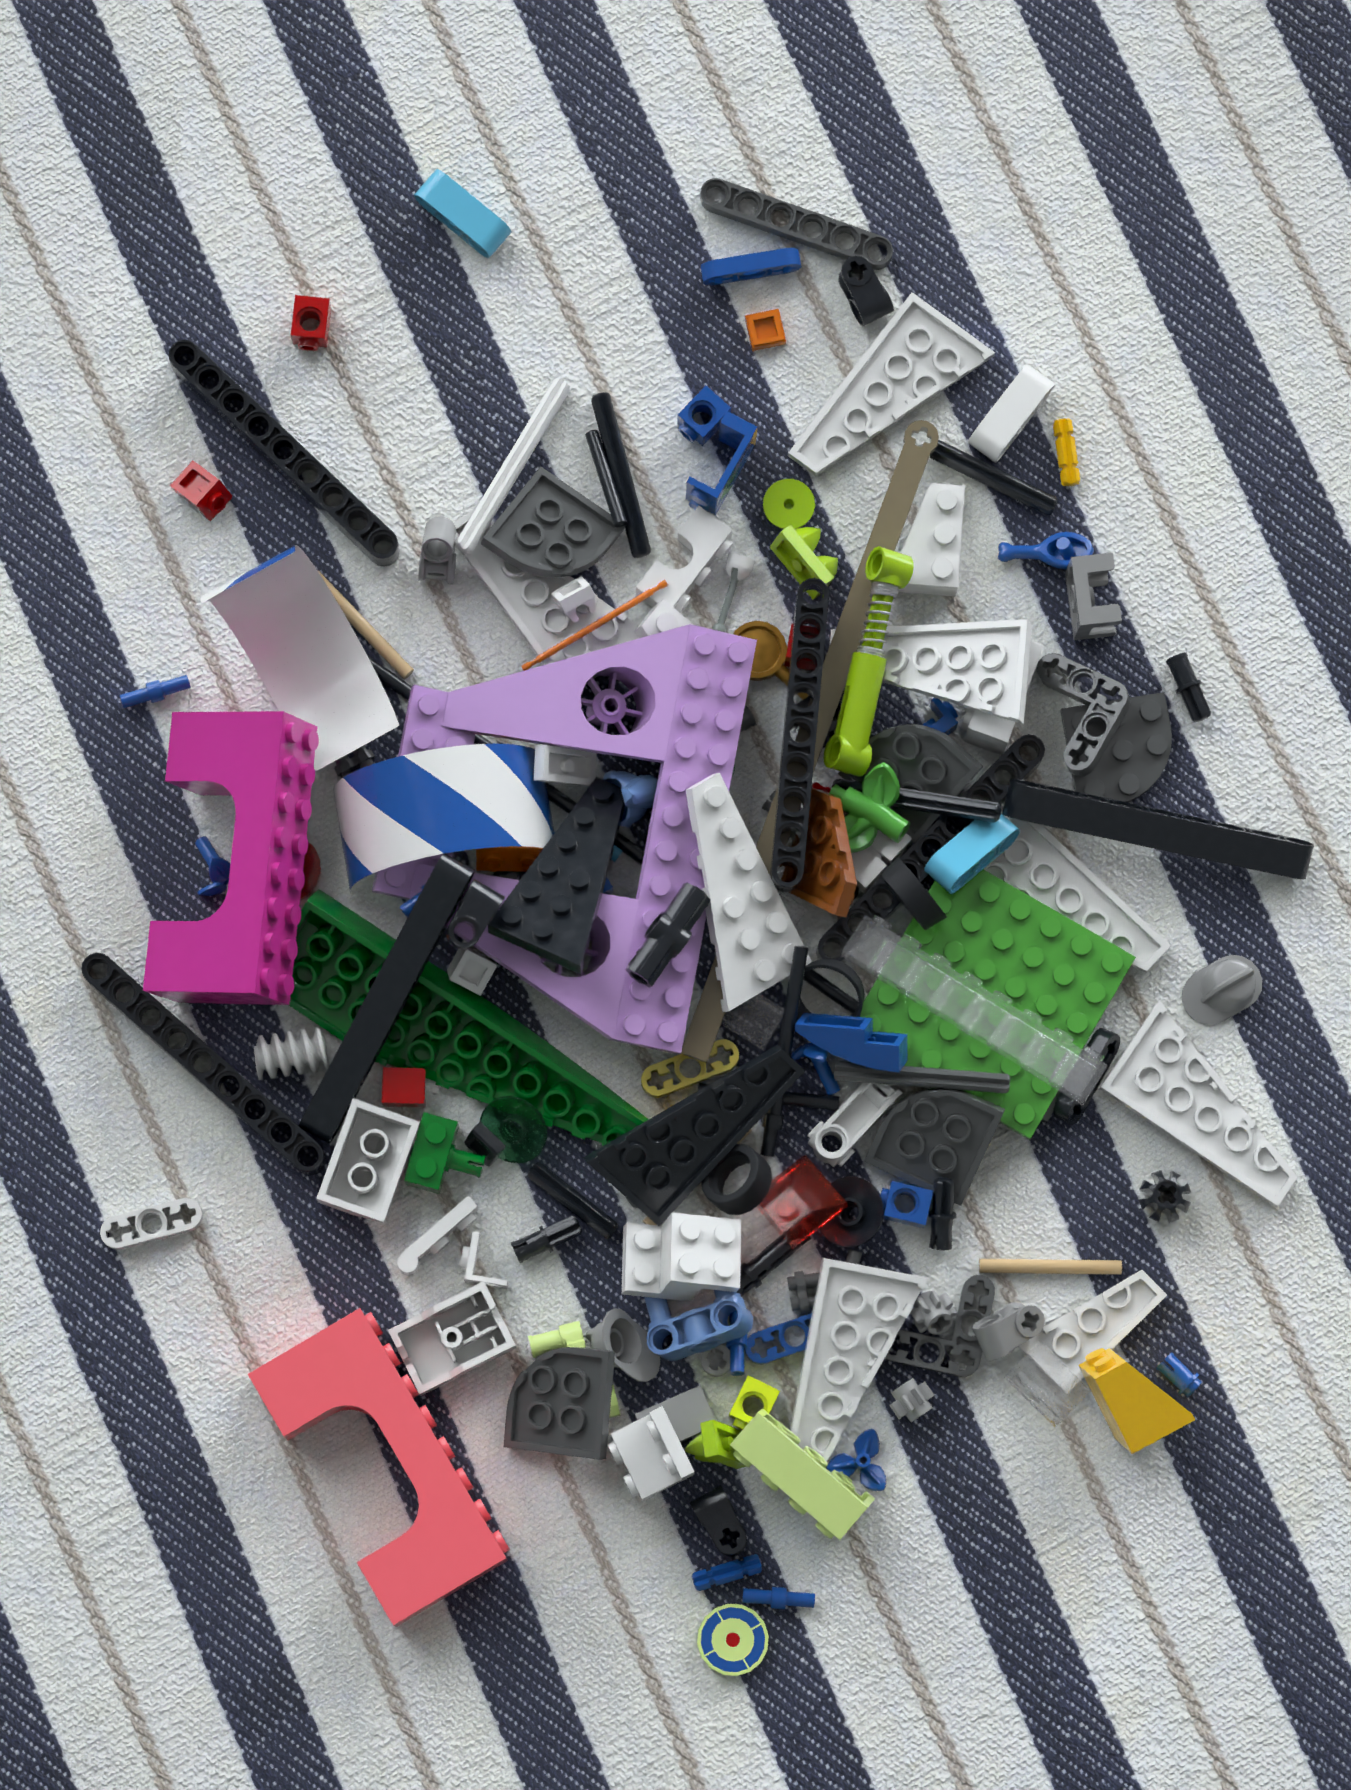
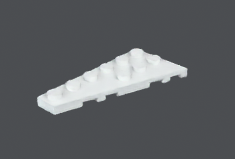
(534, 611)
(1059, 880)
(745, 911)

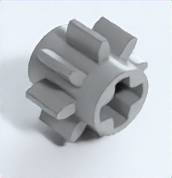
(933, 1312)
(911, 1400)

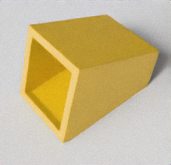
(1130, 1402)

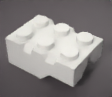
(452, 1338)

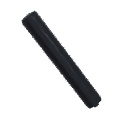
(994, 478)

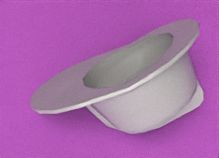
(1222, 989)
(628, 1340)

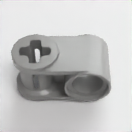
(438, 551)
(1008, 1329)

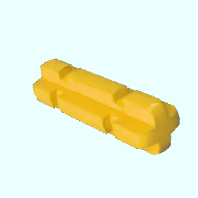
(1066, 452)

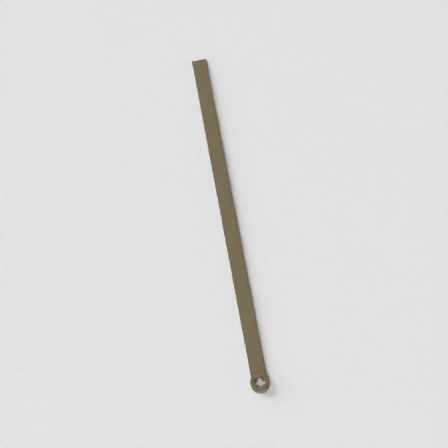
(835, 670)

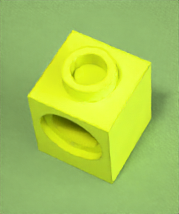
(752, 1388)

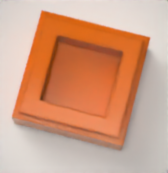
(765, 329)

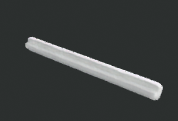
(512, 466)

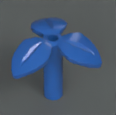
(218, 868)
(818, 1058)
(866, 1447)

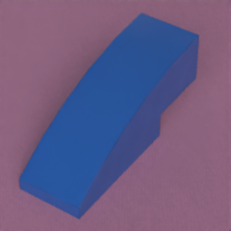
(855, 1040)

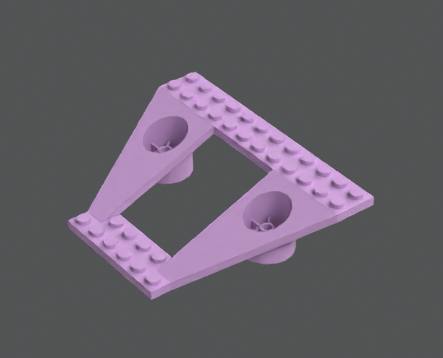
(689, 719)

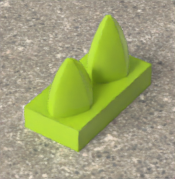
(796, 552)
(715, 1443)

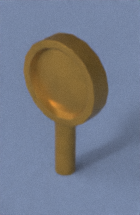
(769, 652)

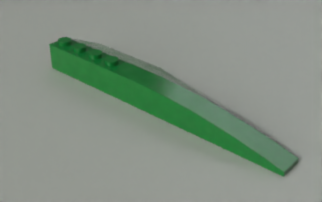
(446, 1028)

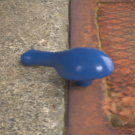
(1054, 550)

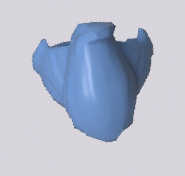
(637, 794)

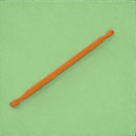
(594, 625)

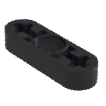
(1107, 1045)

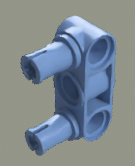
(697, 1328)

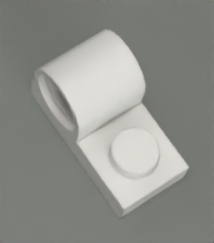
(564, 766)

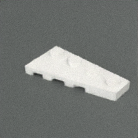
(1099, 1321)

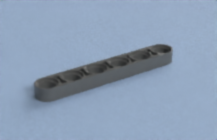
(798, 218)

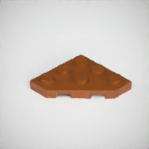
(828, 865)

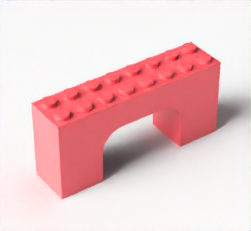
(352, 1371)

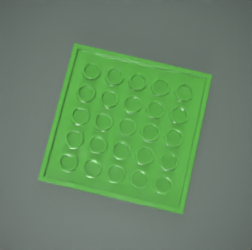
(1024, 953)

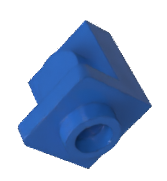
(946, 714)

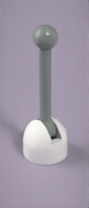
(737, 568)

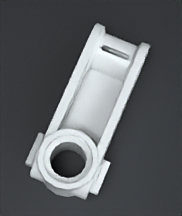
(852, 1121)

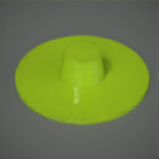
(788, 503)

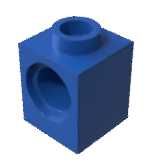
(706, 402)
(920, 1197)

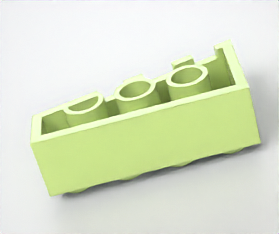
(800, 1475)

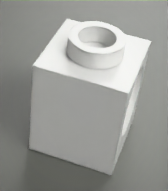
(471, 969)

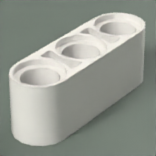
(1011, 413)

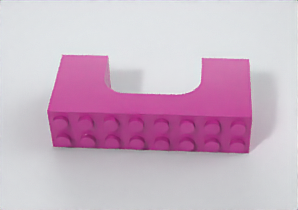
(250, 941)

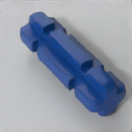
(727, 1572)

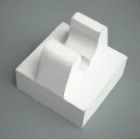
(573, 595)

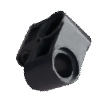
(476, 909)

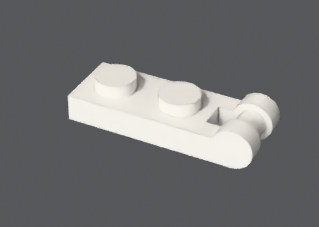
(436, 1237)

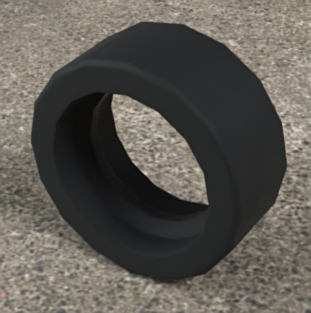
(753, 1189)

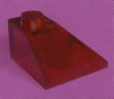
(800, 1202)

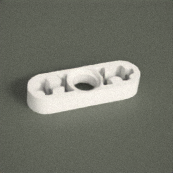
(128, 1238)

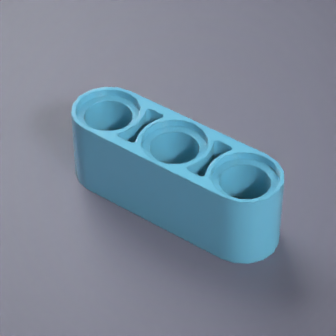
(462, 213)
(970, 852)

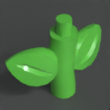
(871, 808)

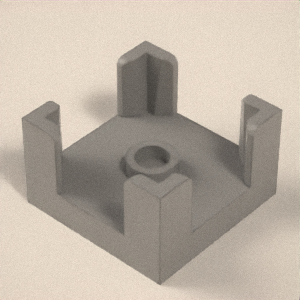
(1086, 618)

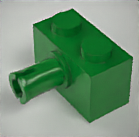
(437, 1154)

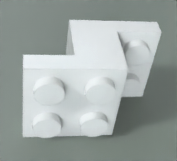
(681, 1257)
(650, 1455)

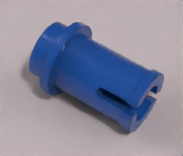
(1181, 1376)

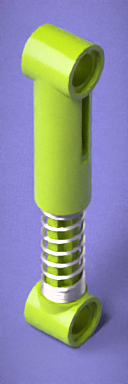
(849, 746)

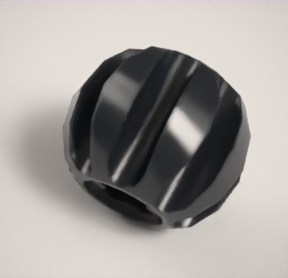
(1163, 1185)

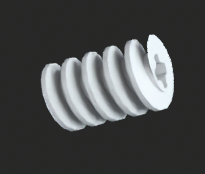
(290, 1053)

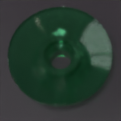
(521, 1144)

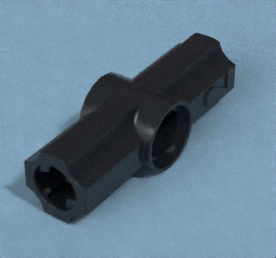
(668, 934)

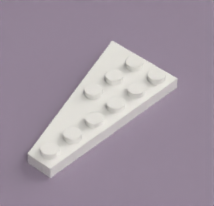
(901, 370)
(963, 663)
(1185, 1098)
(847, 1340)

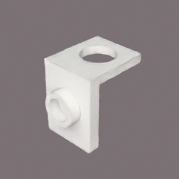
(468, 1261)

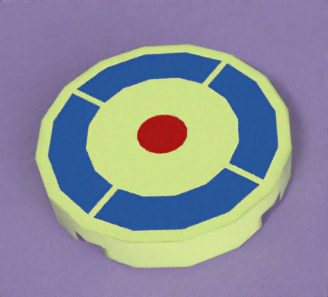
(732, 1639)

